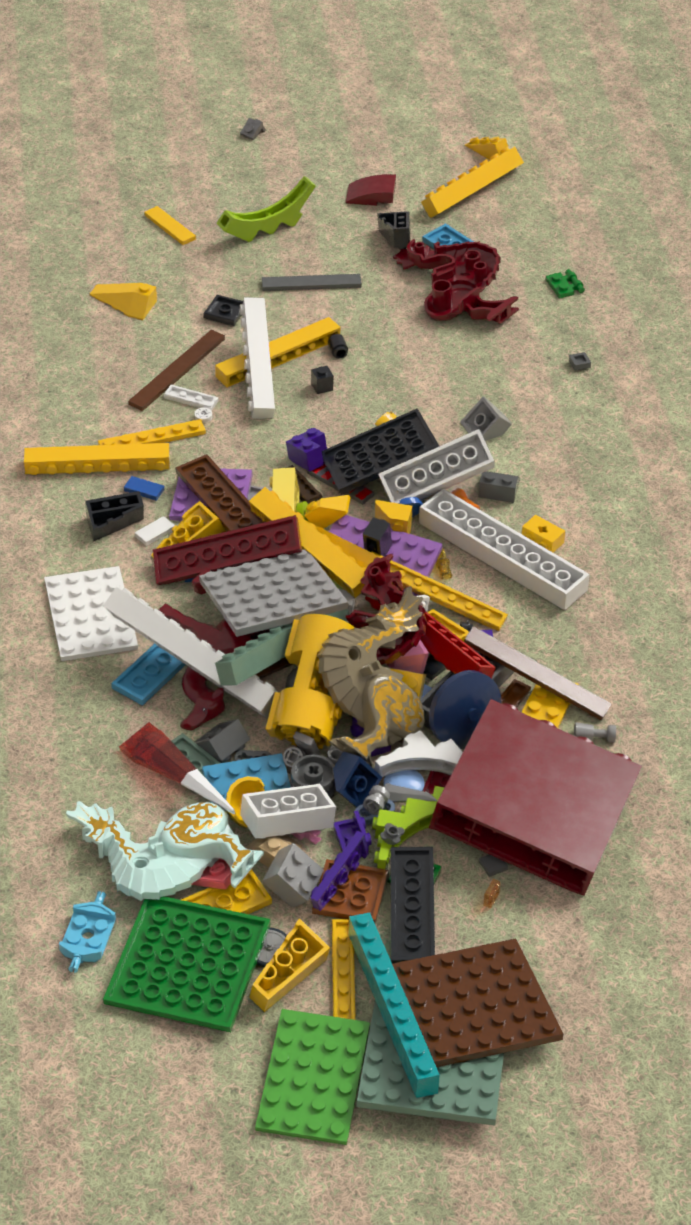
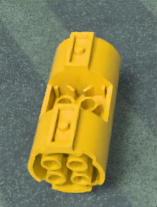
(307, 703)

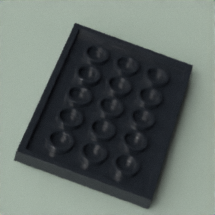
(377, 450)

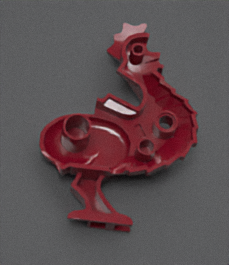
(458, 279)
(386, 588)

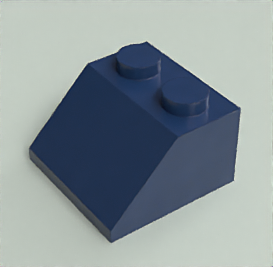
(354, 778)

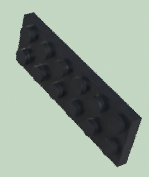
(412, 903)

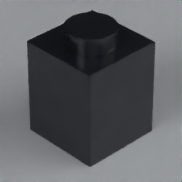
(322, 379)

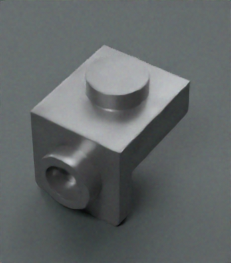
(252, 128)

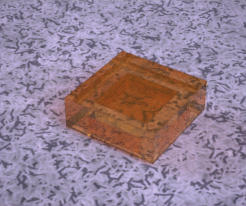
(492, 893)

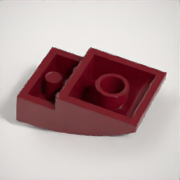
(372, 190)

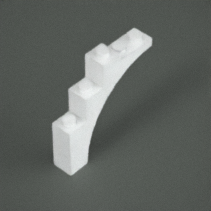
(420, 754)

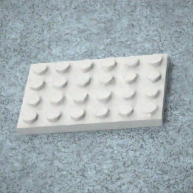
(79, 618)

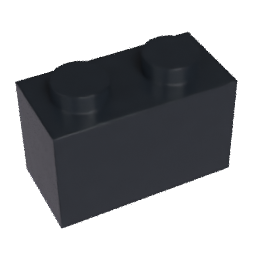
(377, 537)

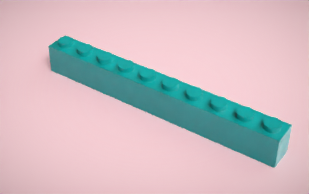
(393, 1006)

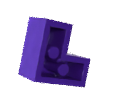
(307, 449)

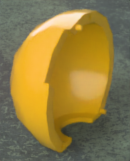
(234, 795)

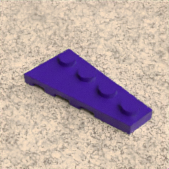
(344, 862)

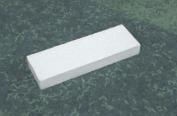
(190, 397)

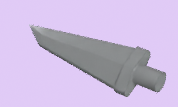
(400, 794)

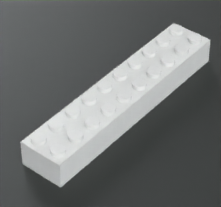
(504, 549)
(185, 647)

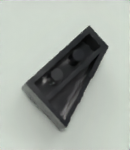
(395, 228)
(113, 513)

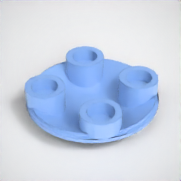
(408, 779)

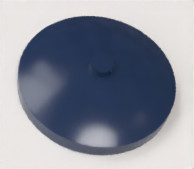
(460, 706)

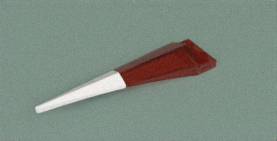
(158, 753)

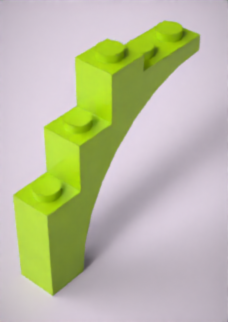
(268, 219)
(412, 818)

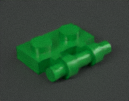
(561, 286)

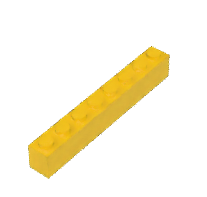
(471, 182)
(281, 350)
(96, 458)
(330, 557)

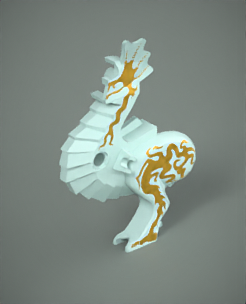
(171, 858)

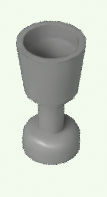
(589, 732)

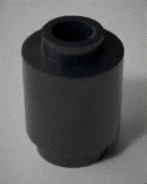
(338, 346)

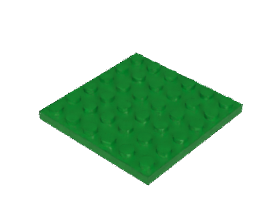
(188, 962)

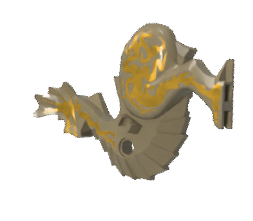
(365, 688)

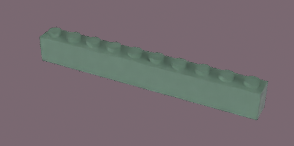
(258, 654)

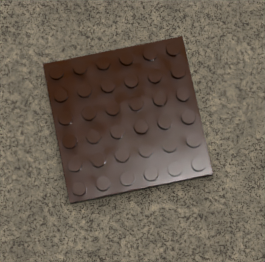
(477, 1002)

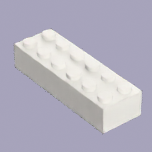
(438, 468)

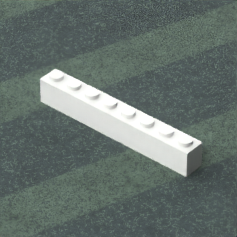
(257, 358)

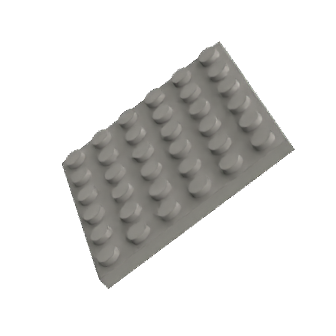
(272, 592)

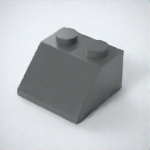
(498, 486)
(224, 740)

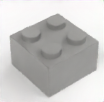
(293, 875)

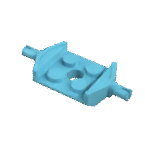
(86, 918)

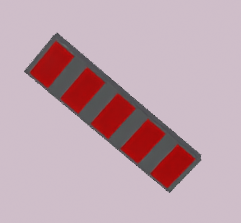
(359, 494)

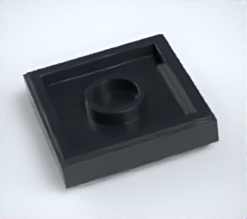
(223, 310)

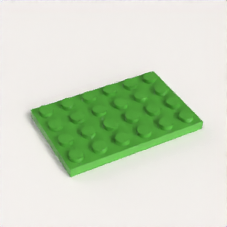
(313, 1077)

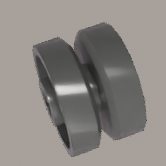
(314, 770)

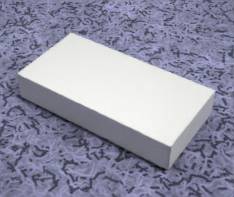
(154, 531)

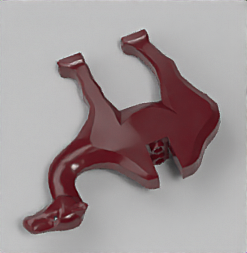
(222, 638)

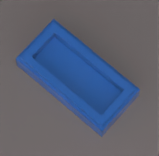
(147, 488)

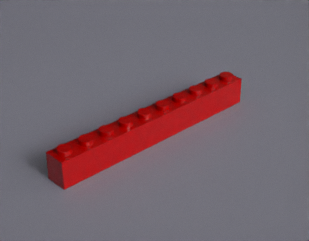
(448, 647)

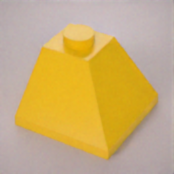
(327, 510)
(396, 514)

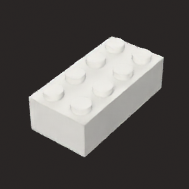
(287, 811)

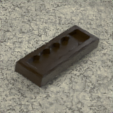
(307, 490)

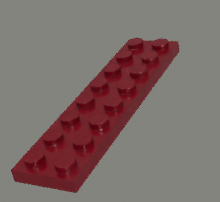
(227, 549)

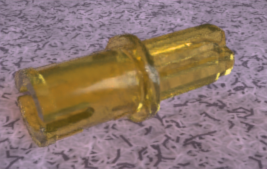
(443, 565)

